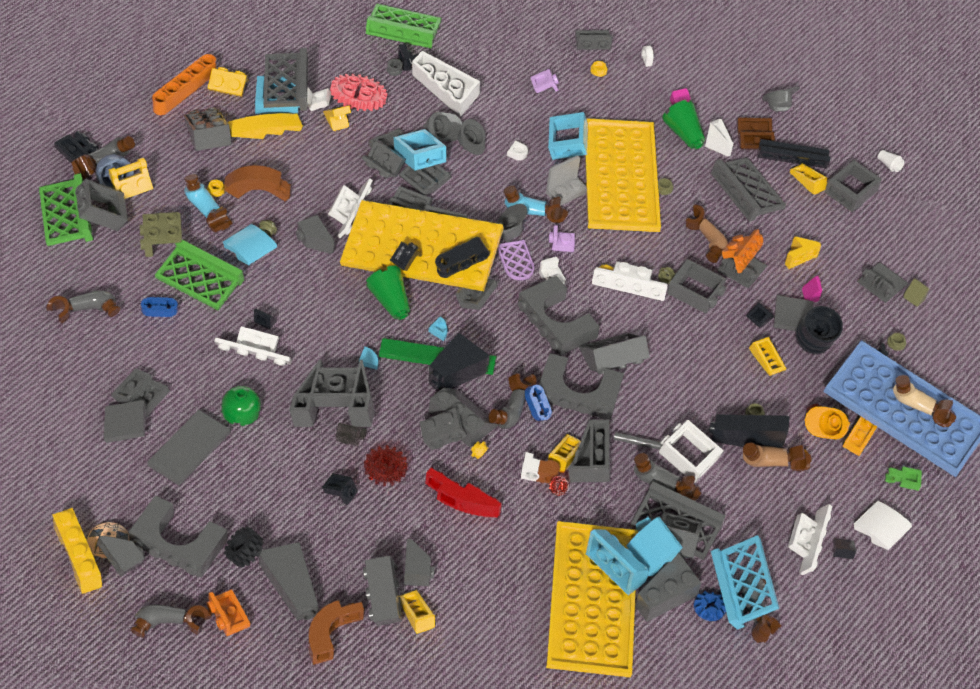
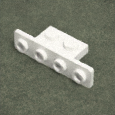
(346, 206)
(630, 280)
(255, 343)
(808, 537)

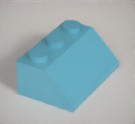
(616, 561)

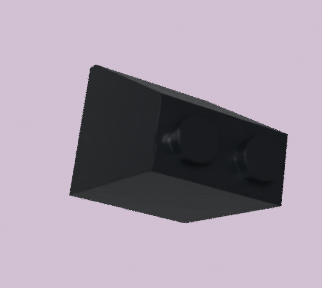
(458, 364)

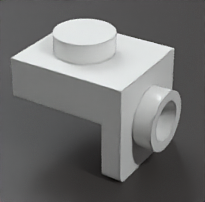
(318, 99)

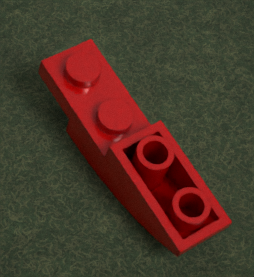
(466, 499)

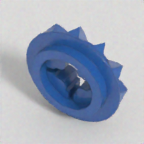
(712, 613)

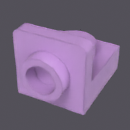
(544, 81)
(562, 241)

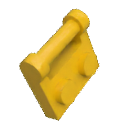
(133, 184)

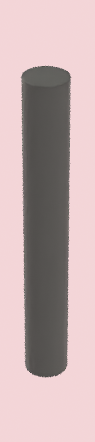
(637, 441)

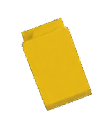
(337, 117)
(802, 251)

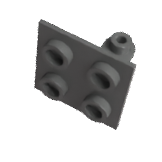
(749, 274)
(882, 282)

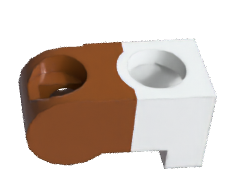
(539, 470)

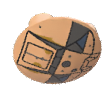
(105, 529)

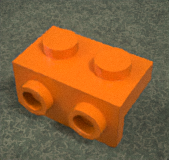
(228, 612)

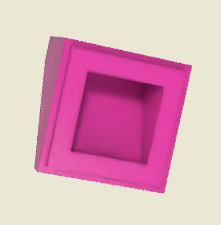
(679, 95)
(812, 290)

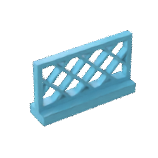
(730, 590)

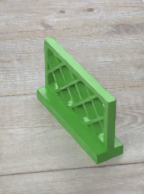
(403, 32)
(83, 226)
(210, 263)

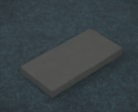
(188, 447)

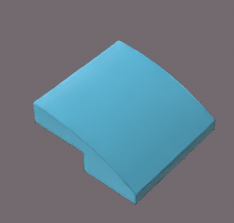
(250, 244)
(654, 546)

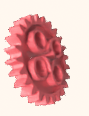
(347, 88)

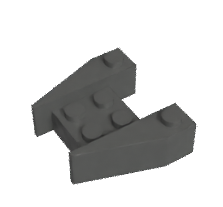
(333, 389)

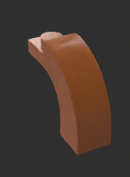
(256, 178)
(325, 623)

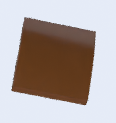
(752, 130)

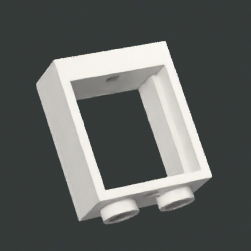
(700, 440)

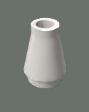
(892, 161)

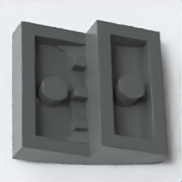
(425, 179)
(409, 199)
(141, 387)

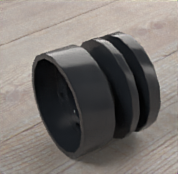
(819, 330)

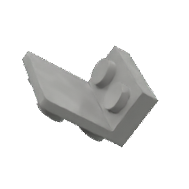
(564, 181)

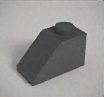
(315, 235)
(121, 554)
(417, 566)

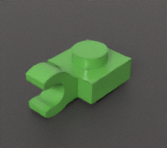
(908, 477)

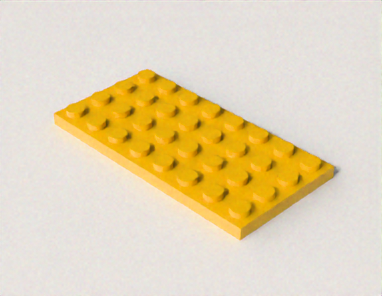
(622, 176)
(382, 227)
(588, 611)

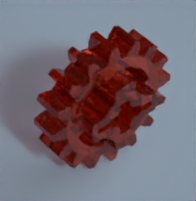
(383, 465)

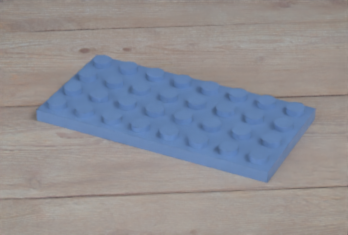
(867, 387)

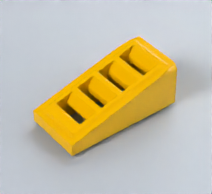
(810, 178)
(766, 343)
(563, 453)
(422, 622)

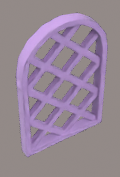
(529, 260)

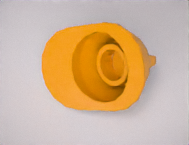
(827, 422)

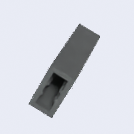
(290, 577)

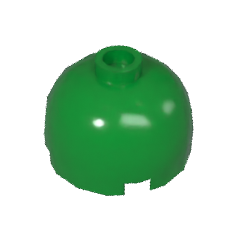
(241, 405)

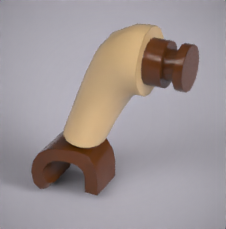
(911, 396)

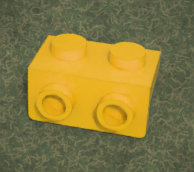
(227, 82)

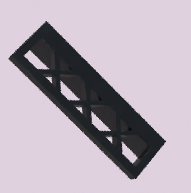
(793, 153)

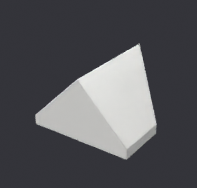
(718, 138)

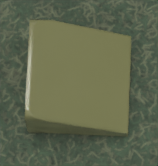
(916, 292)

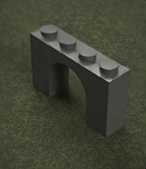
(561, 336)
(596, 403)
(192, 557)

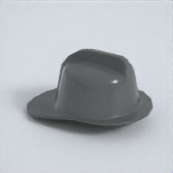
(780, 100)
(444, 126)
(472, 137)
(512, 221)

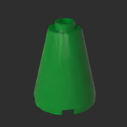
(685, 123)
(390, 291)

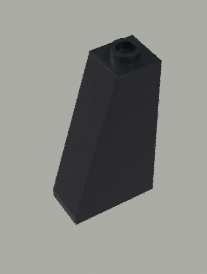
(744, 429)

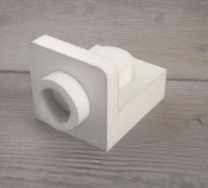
(549, 269)

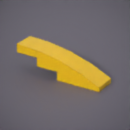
(264, 124)

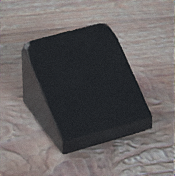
(760, 315)
(264, 319)
(844, 548)

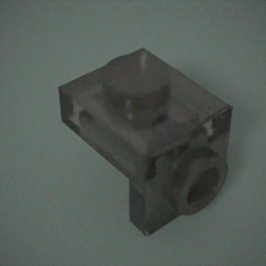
(349, 434)

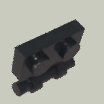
(72, 148)

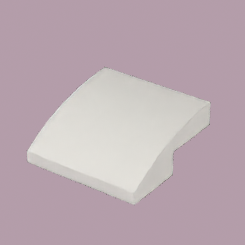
(882, 525)

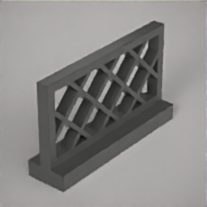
(300, 68)
(739, 192)
(687, 507)

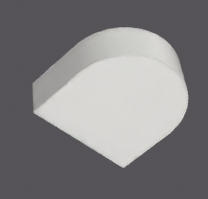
(647, 55)
(518, 151)

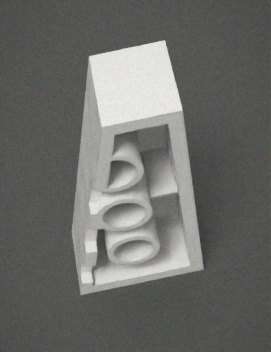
(446, 82)

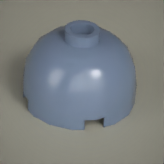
(108, 162)

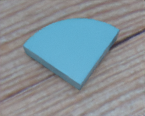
(439, 328)
(369, 358)

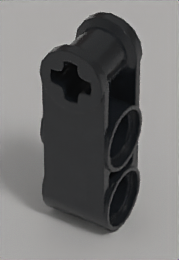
(461, 257)

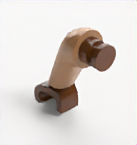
(716, 239)
(773, 456)

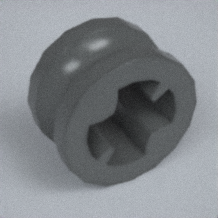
(394, 63)

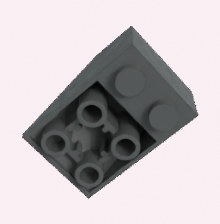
(207, 129)

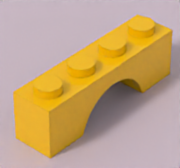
(78, 550)

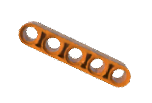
(183, 84)

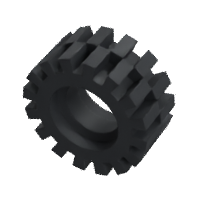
(244, 547)

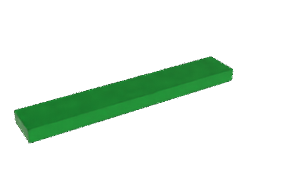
(417, 352)

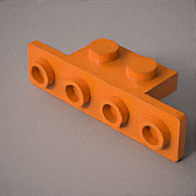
(743, 249)

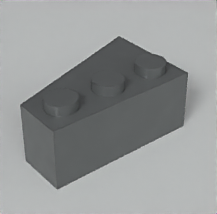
(593, 454)
(668, 589)
(383, 590)

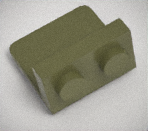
(160, 229)

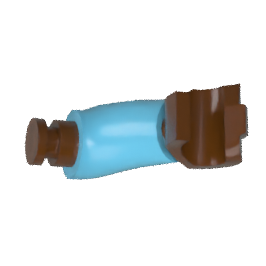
(205, 203)
(536, 207)

